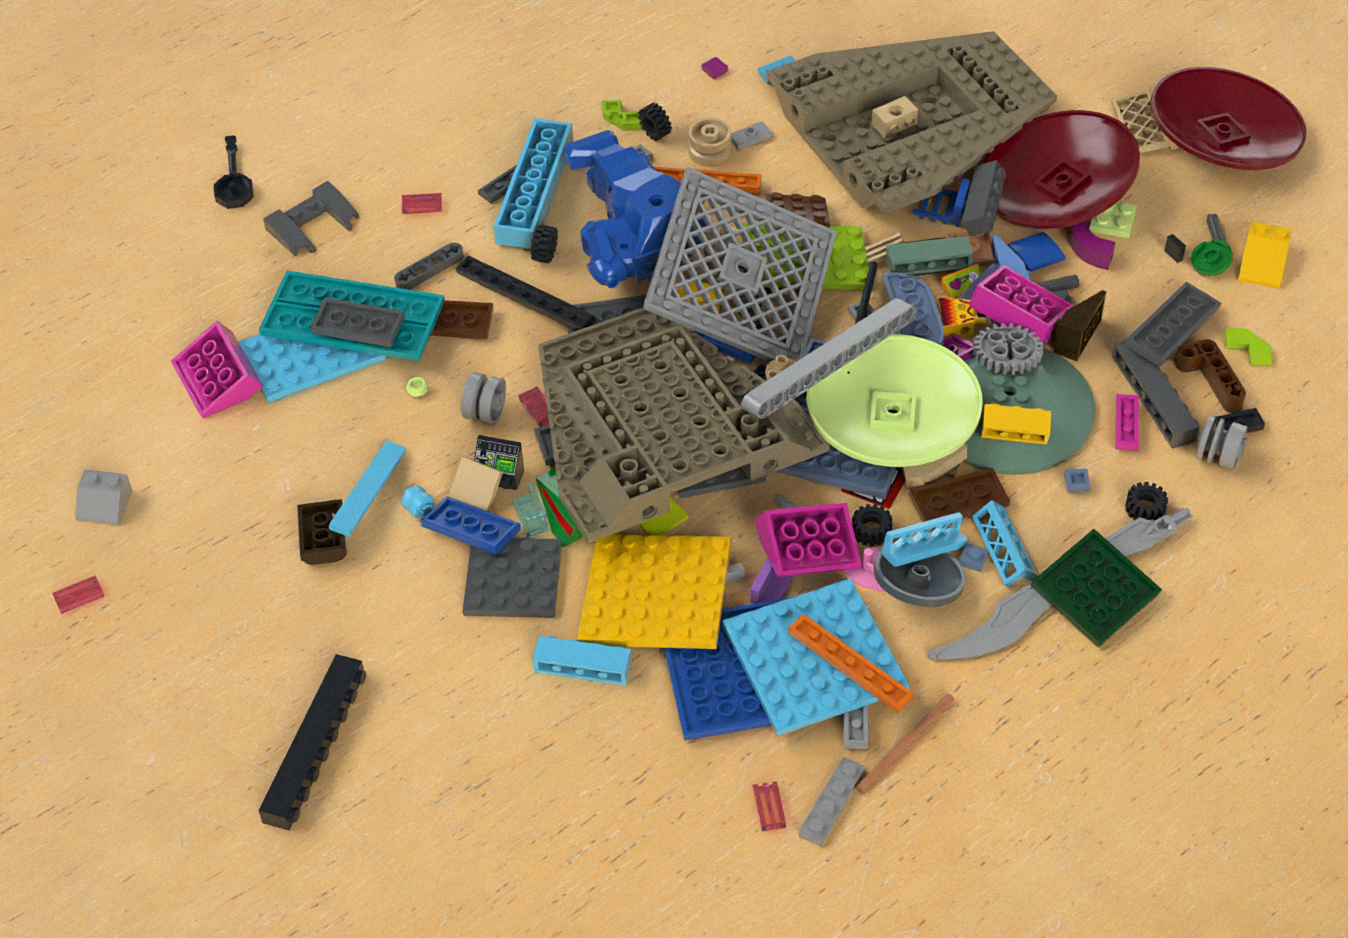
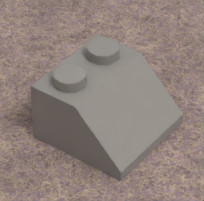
(102, 497)

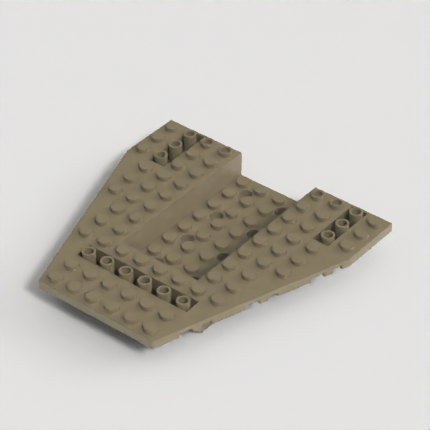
(978, 97)
(607, 452)

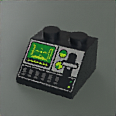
(503, 456)

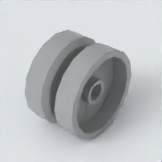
(483, 398)

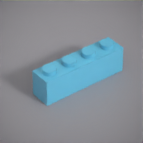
(582, 660)

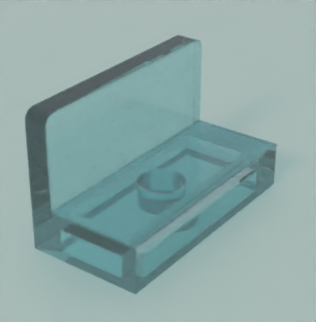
(531, 513)

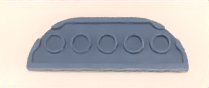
(927, 321)

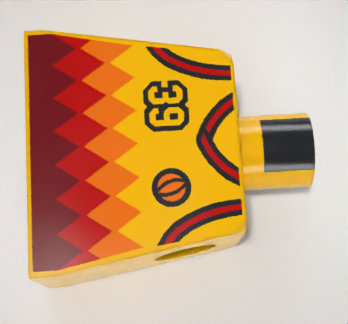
(958, 316)

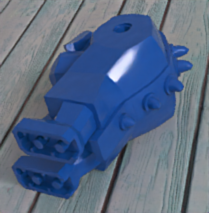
(636, 205)

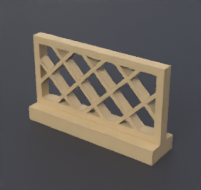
(1148, 144)

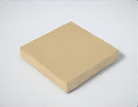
(475, 484)

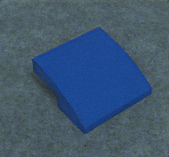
(1037, 251)

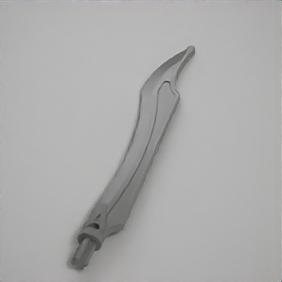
(1026, 605)

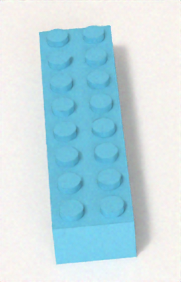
(533, 183)

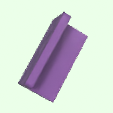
(768, 585)

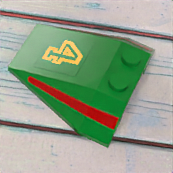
(559, 519)

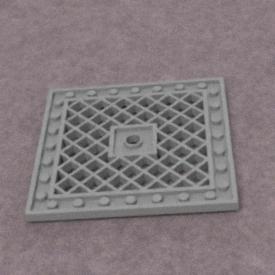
(815, 238)

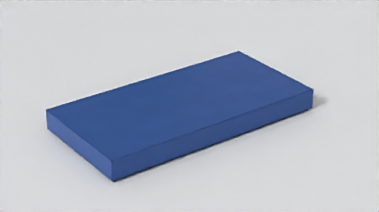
(471, 525)

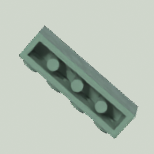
(929, 255)

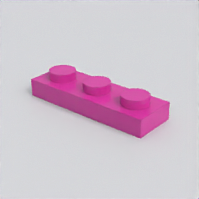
(1127, 422)

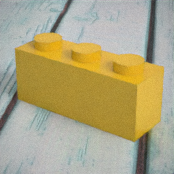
(1016, 424)

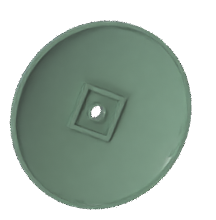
(1050, 386)

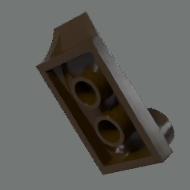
(316, 540)

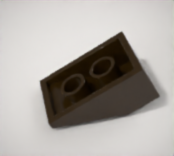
(1078, 326)

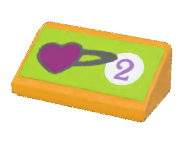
(959, 281)

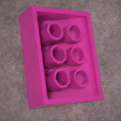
(1017, 300)
(216, 371)
(809, 539)

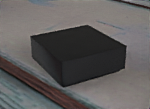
(1175, 248)

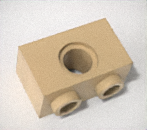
(894, 117)

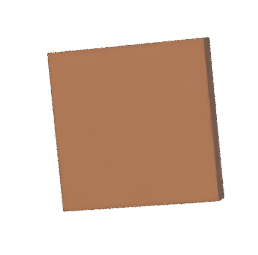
(980, 246)

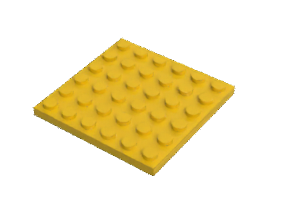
(656, 591)

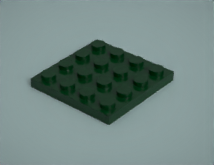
(1096, 587)

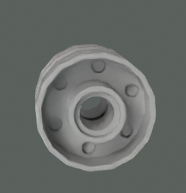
(1225, 443)

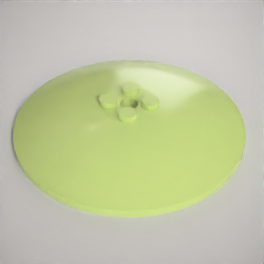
(918, 378)

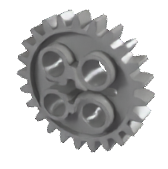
(1022, 346)

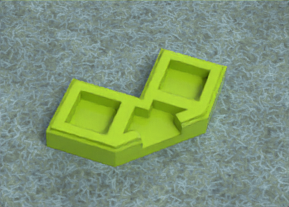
(624, 120)
(1242, 338)

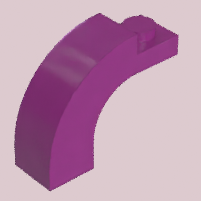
(1089, 247)

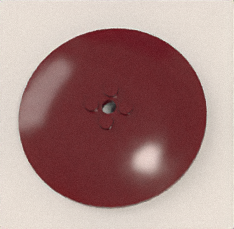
(1228, 118)
(1079, 146)

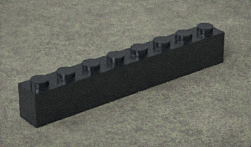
(312, 743)

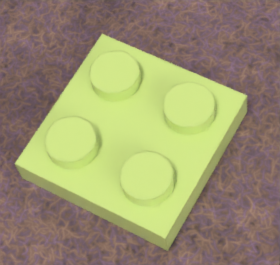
(1115, 221)

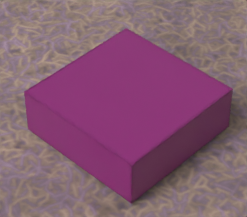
(714, 67)

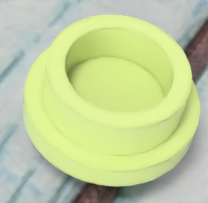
(416, 387)

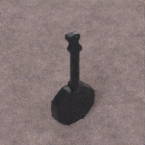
(235, 188)

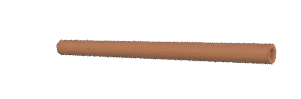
(904, 743)

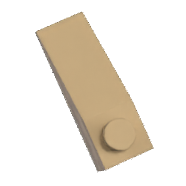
(927, 473)

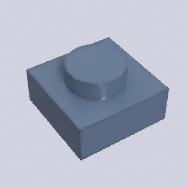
(1077, 480)
(973, 557)

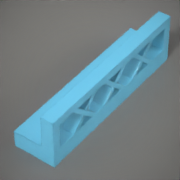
(1011, 541)
(924, 544)

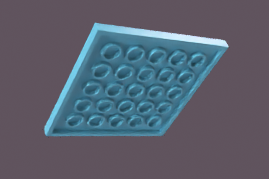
(790, 678)

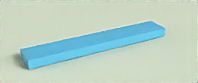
(367, 489)

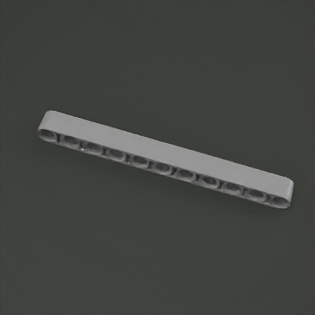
(828, 358)

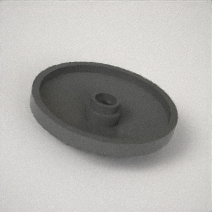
(923, 582)

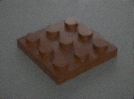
(811, 207)

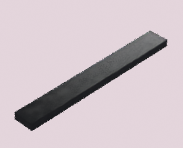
(525, 294)

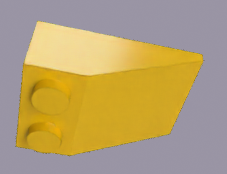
(1265, 254)

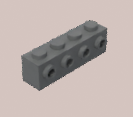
(983, 198)

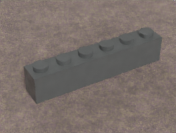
(1157, 396)

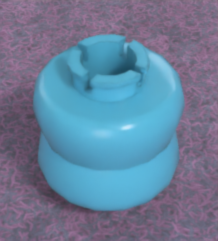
(417, 501)

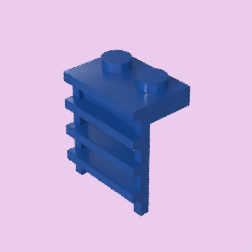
(955, 206)

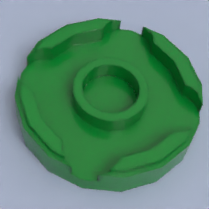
(1211, 257)

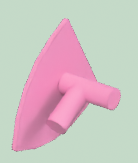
(865, 575)

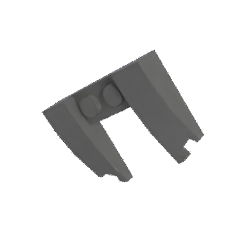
(286, 225)

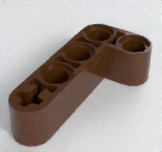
(1208, 358)

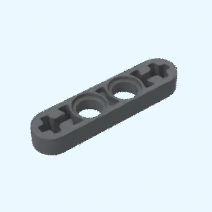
(448, 254)

